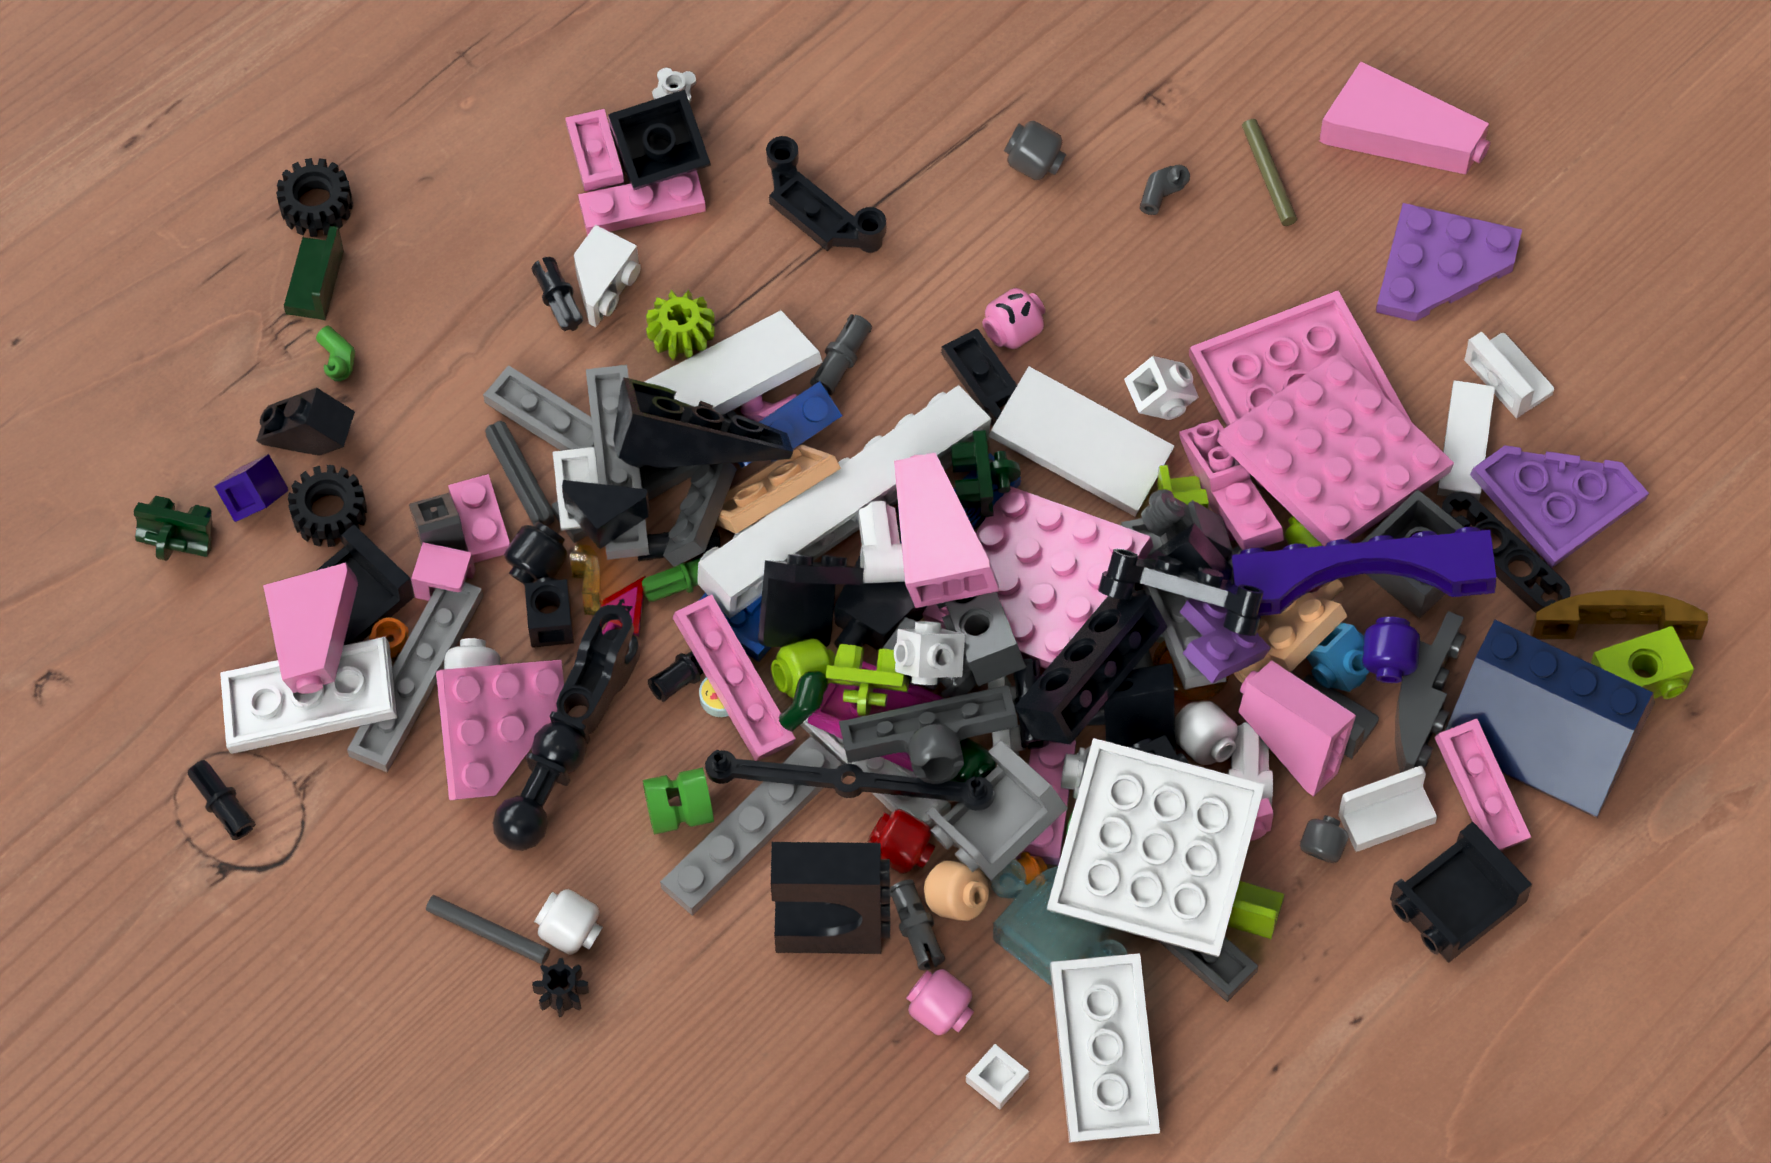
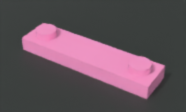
(733, 677)

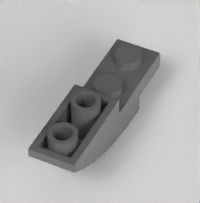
(1421, 696)

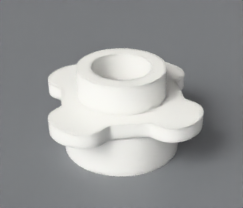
(668, 78)
(1073, 771)

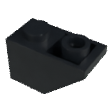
(306, 423)

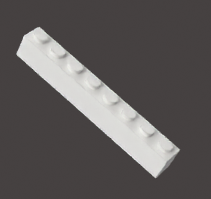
(830, 508)

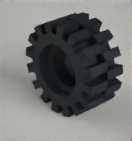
(307, 179)
(324, 485)

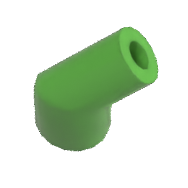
(341, 354)

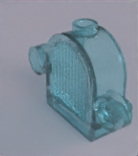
(1040, 935)

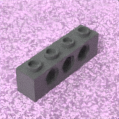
(996, 649)

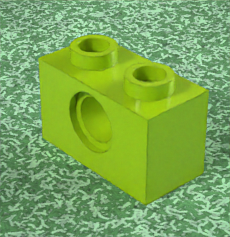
(1658, 654)

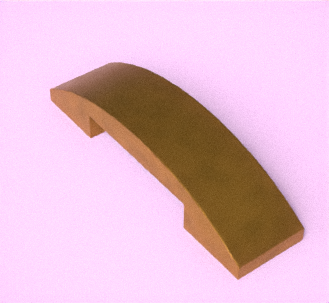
(1619, 607)

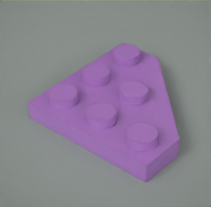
(1441, 260)
(1558, 497)

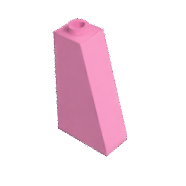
(1403, 124)
(937, 539)

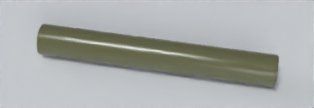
(1269, 172)

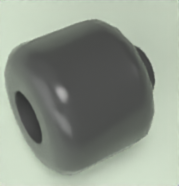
(1324, 839)

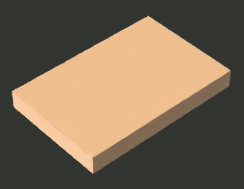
(774, 487)

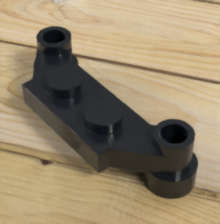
(816, 211)
(1168, 575)

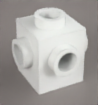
(1161, 388)
(929, 653)

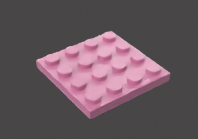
(1270, 354)
(1335, 451)
(1048, 568)

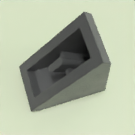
(438, 522)

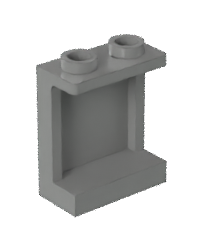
(1018, 815)

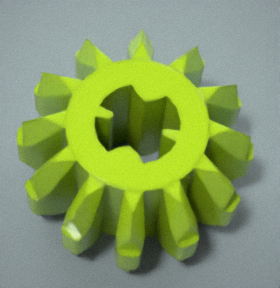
(680, 324)

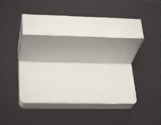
(1506, 367)
(1386, 809)

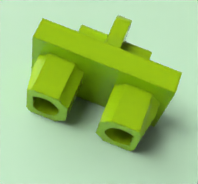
(849, 671)

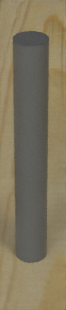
(488, 929)

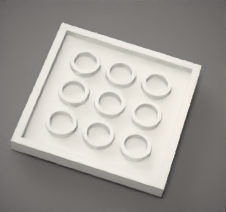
(1155, 847)

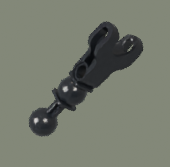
(561, 745)

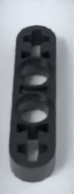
(1510, 550)

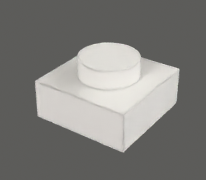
(997, 1076)

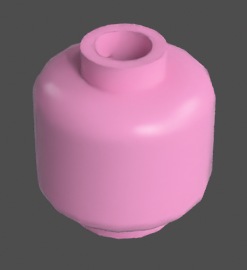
(940, 1002)

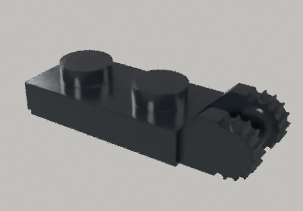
(980, 372)

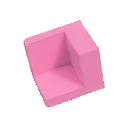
(441, 569)

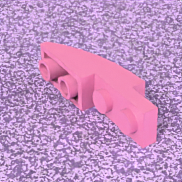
(1230, 488)

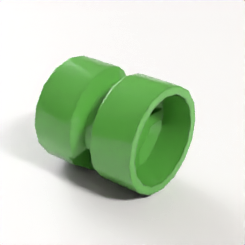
(693, 798)

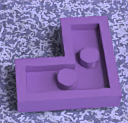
(1219, 649)

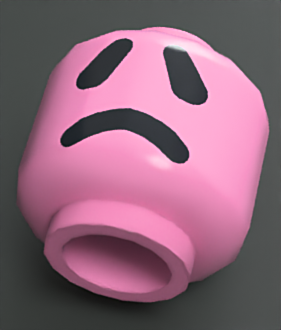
(1014, 318)

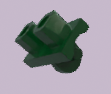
(975, 457)
(173, 530)

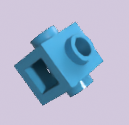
(1339, 659)

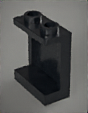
(381, 584)
(1461, 894)

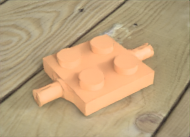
(1298, 628)

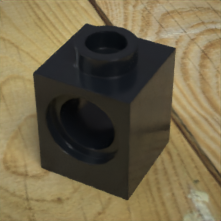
(553, 627)

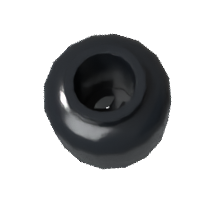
(535, 553)

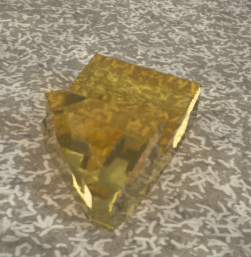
(586, 565)

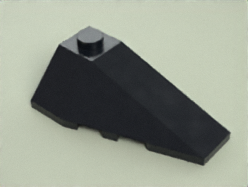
(670, 433)

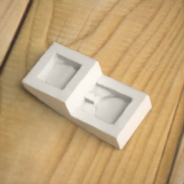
(573, 466)

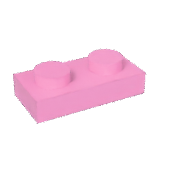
(594, 150)
(480, 518)

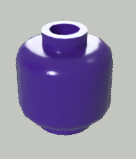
(1391, 649)

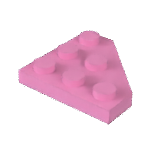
(492, 721)

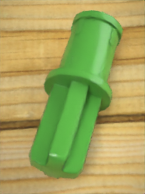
(671, 581)

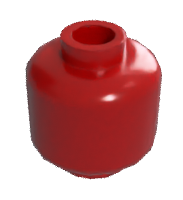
(903, 840)

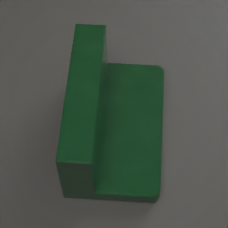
(314, 276)

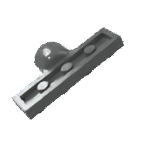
(930, 731)

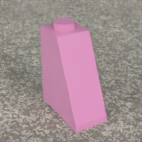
(311, 624)
(1297, 724)

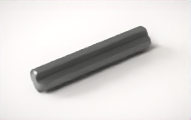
(519, 473)

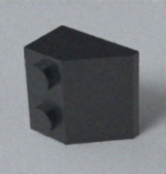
(658, 140)

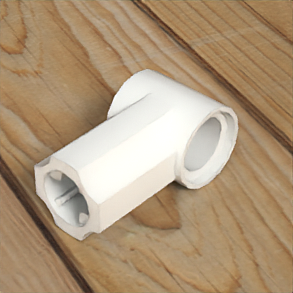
(881, 546)
(1252, 759)

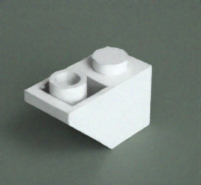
(603, 270)

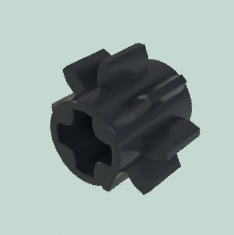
(560, 975)

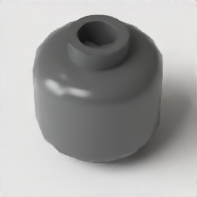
(1035, 150)

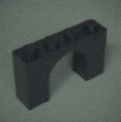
(830, 897)

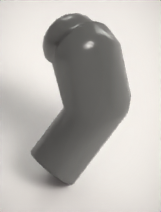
(1163, 184)

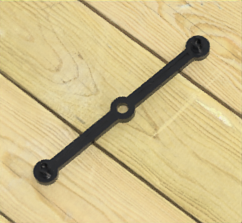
(723, 767)

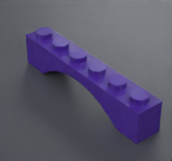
(1450, 562)

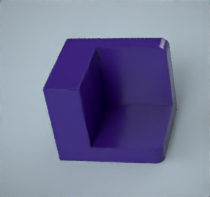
(251, 488)

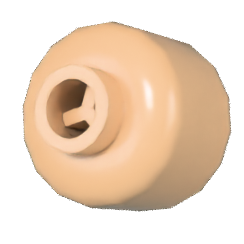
(956, 891)

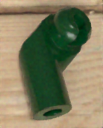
(806, 700)

